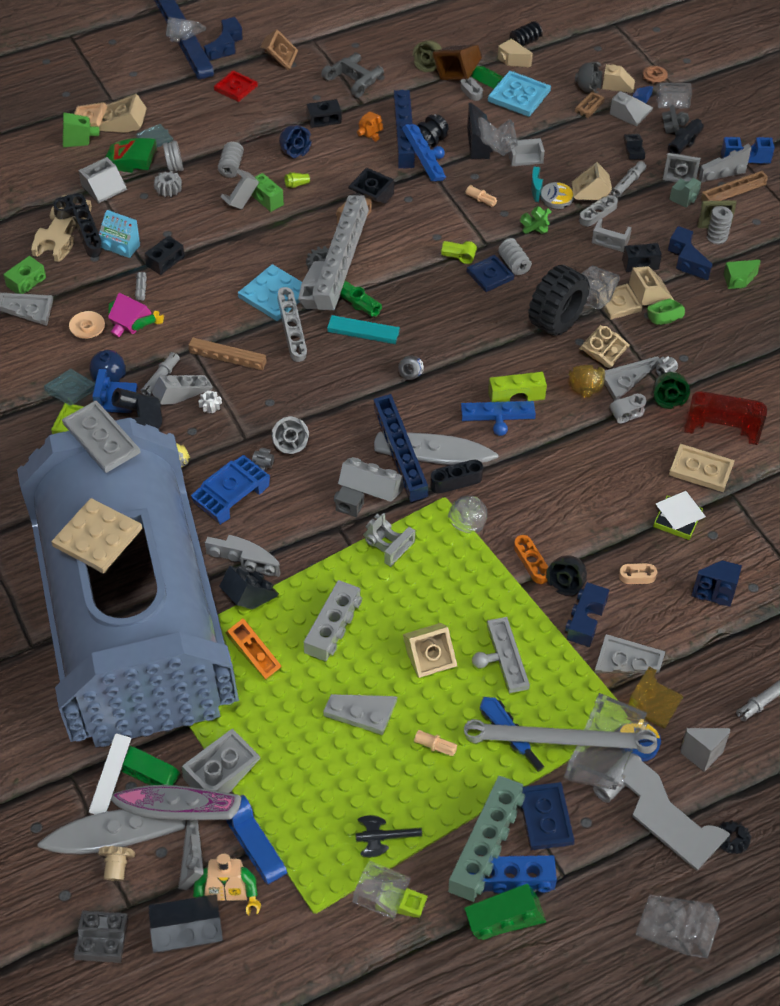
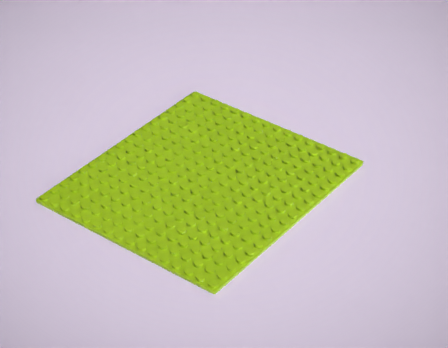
(324, 772)

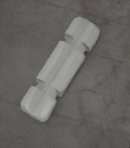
(140, 286)

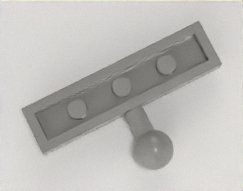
(506, 654)

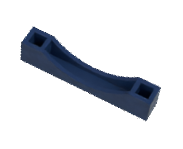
(403, 116)

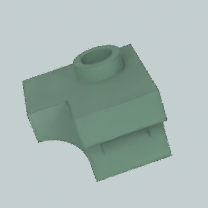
(685, 191)

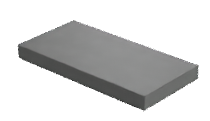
(101, 436)

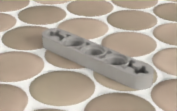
(291, 331)

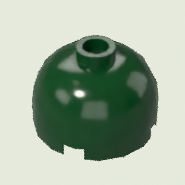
(671, 390)

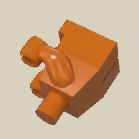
(370, 125)

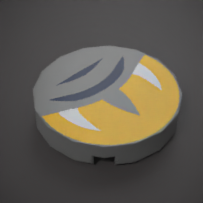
(557, 195)

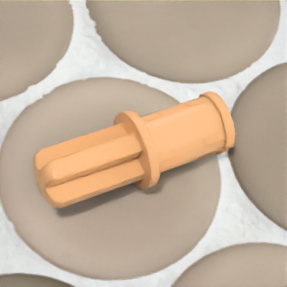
(481, 196)
(435, 743)

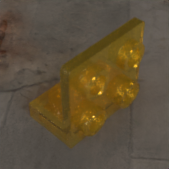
(655, 699)

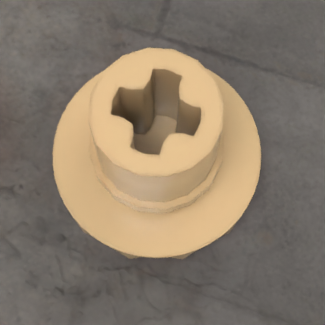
(115, 861)

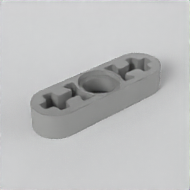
(590, 216)

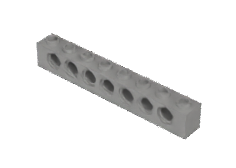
(340, 253)

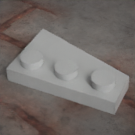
(627, 657)

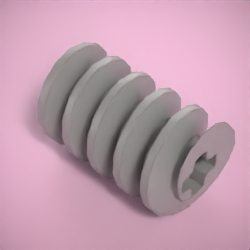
(230, 159)
(719, 224)
(514, 256)

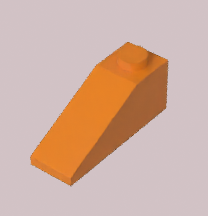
(253, 648)

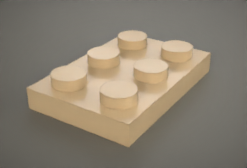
(701, 467)

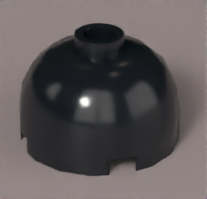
(567, 575)

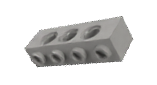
(321, 646)

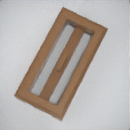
(592, 106)

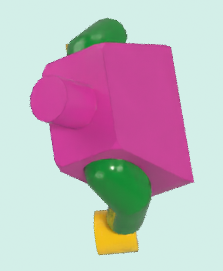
(130, 315)

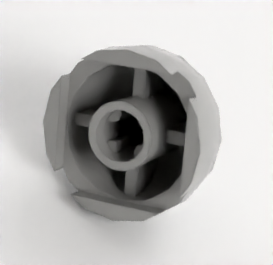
(290, 435)

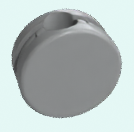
(173, 156)

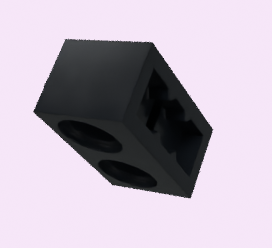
(164, 255)

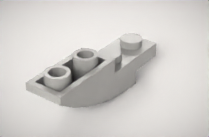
(249, 554)

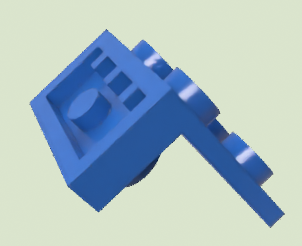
(104, 389)

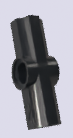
(685, 136)

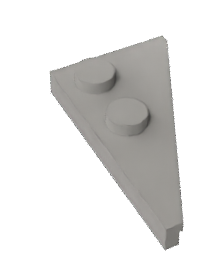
(623, 378)
(192, 858)

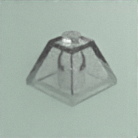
(182, 29)
(381, 889)

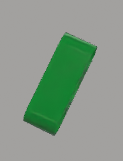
(148, 768)

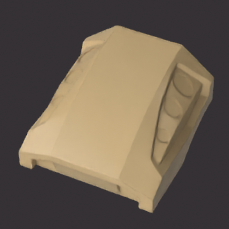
(604, 346)

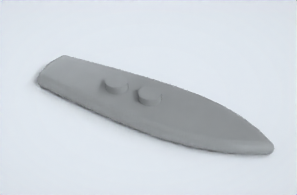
(440, 448)
(107, 829)

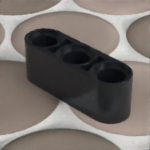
(456, 476)

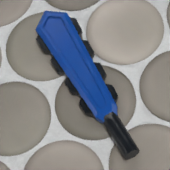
(494, 711)

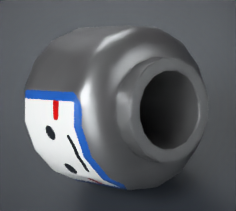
(410, 372)

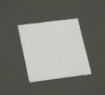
(680, 510)

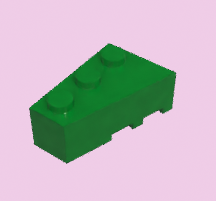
(505, 912)

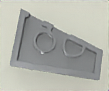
(731, 165)
(27, 306)
(361, 710)

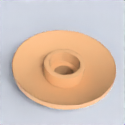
(87, 324)

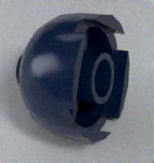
(295, 140)
(111, 362)

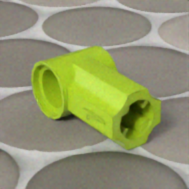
(464, 251)

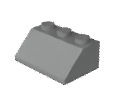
(371, 479)

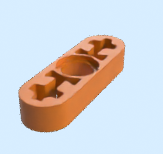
(531, 550)

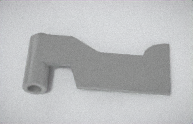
(664, 819)

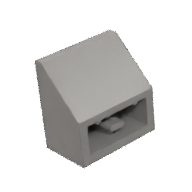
(102, 180)

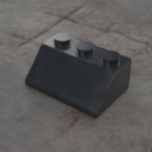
(477, 148)
(185, 923)

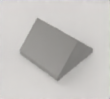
(704, 745)

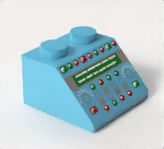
(119, 234)

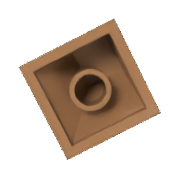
(280, 49)

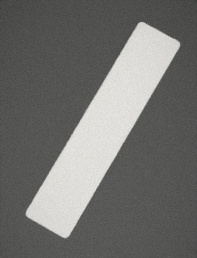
(110, 774)

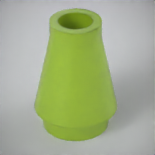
(296, 179)

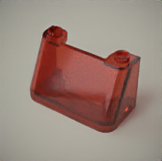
(726, 411)

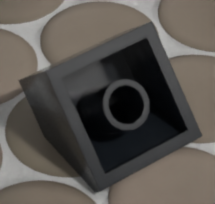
(373, 185)

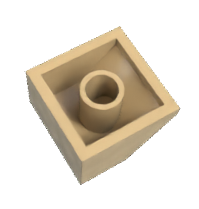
(592, 184)
(430, 649)

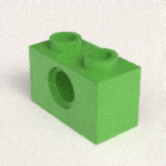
(268, 193)
(24, 275)

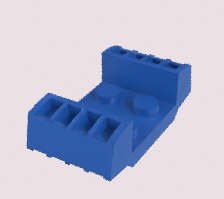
(230, 486)

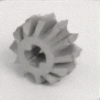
(167, 184)

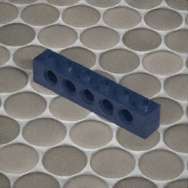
(401, 448)

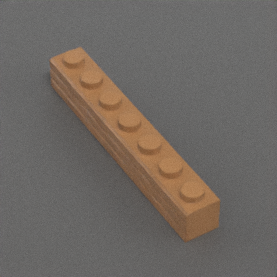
(735, 187)
(227, 353)

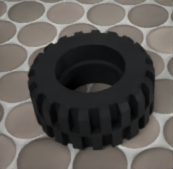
(559, 300)

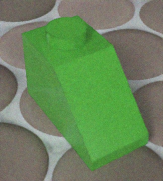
(740, 273)

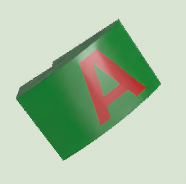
(132, 154)

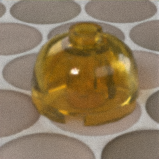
(587, 380)

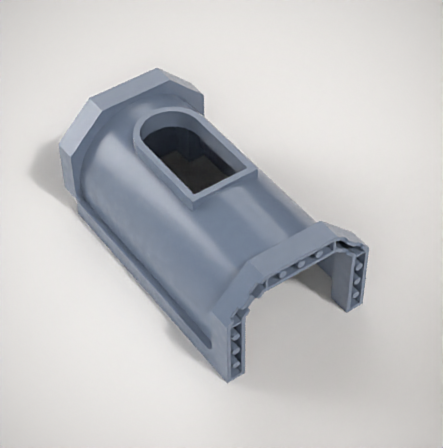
(144, 668)

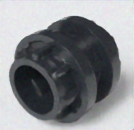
(434, 129)

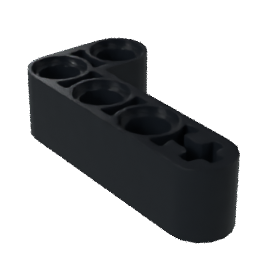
(83, 225)

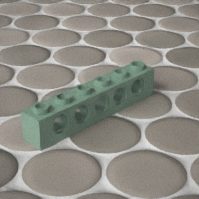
(469, 885)

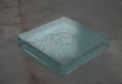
(70, 387)

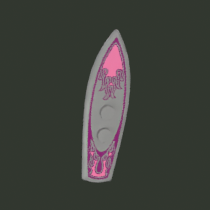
(177, 802)

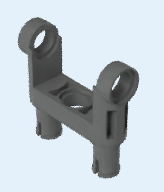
(348, 67)

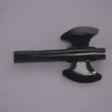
(374, 835)

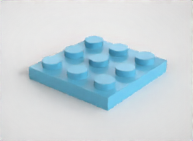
(519, 93)
(264, 289)

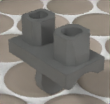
(673, 120)

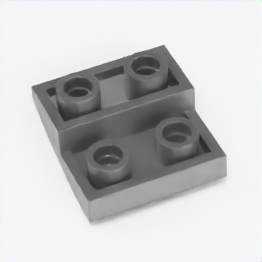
(101, 936)

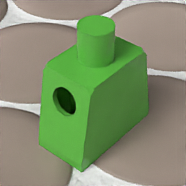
(77, 130)

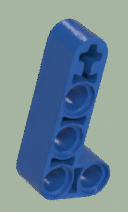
(256, 843)

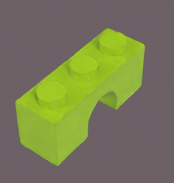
(530, 384)

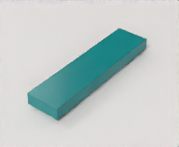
(363, 329)

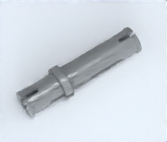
(632, 175)
(164, 369)
(756, 704)

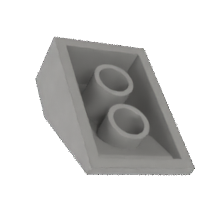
(220, 764)

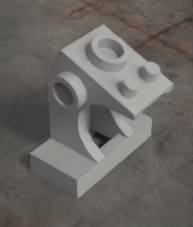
(382, 528)

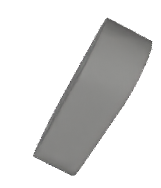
(471, 89)

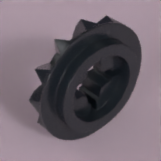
(737, 845)

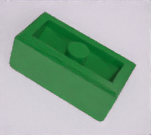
(486, 76)

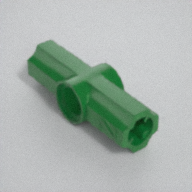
(360, 299)

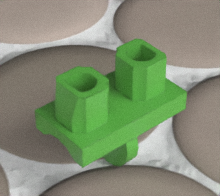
(538, 222)

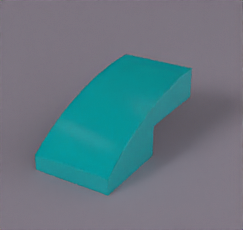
(536, 185)

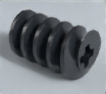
(527, 33)

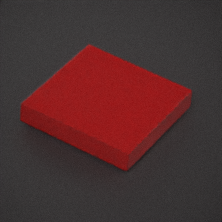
(235, 86)

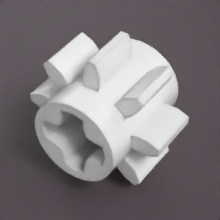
(210, 402)

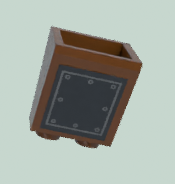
(457, 61)

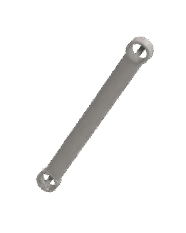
(560, 736)

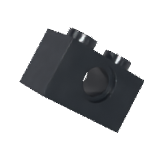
(324, 113)
(642, 256)

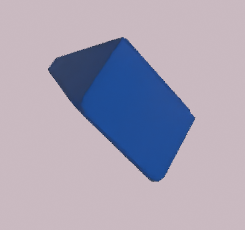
(643, 94)

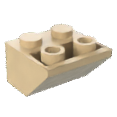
(648, 286)

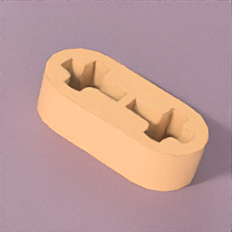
(638, 573)

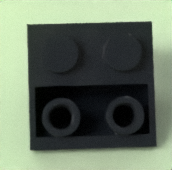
(247, 588)

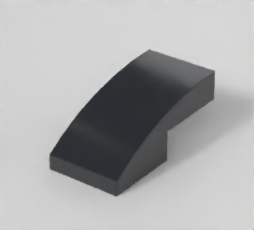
(633, 146)

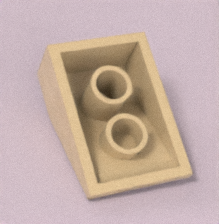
(124, 115)

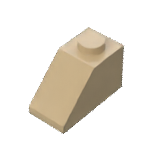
(514, 54)
(617, 79)

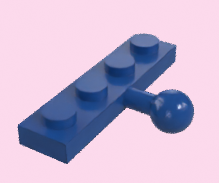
(425, 154)
(498, 411)

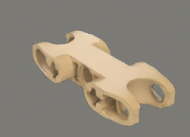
(56, 237)

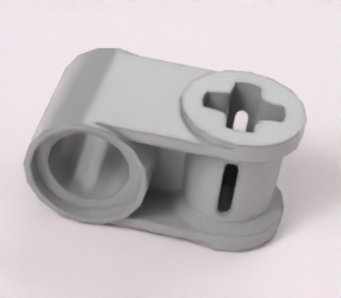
(626, 409)

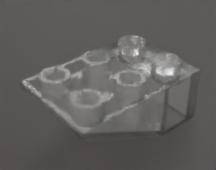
(679, 924)

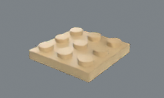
(96, 535)

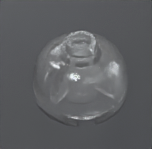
(468, 514)

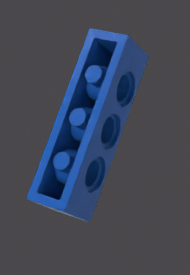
(520, 866)

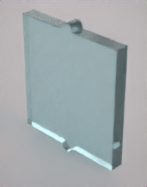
(157, 132)

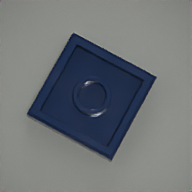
(490, 273)

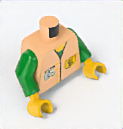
(229, 881)

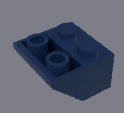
(717, 582)

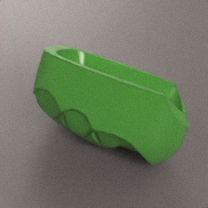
(665, 311)

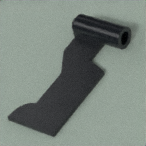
(145, 405)

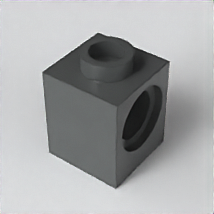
(349, 501)

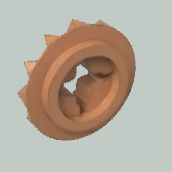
(655, 74)

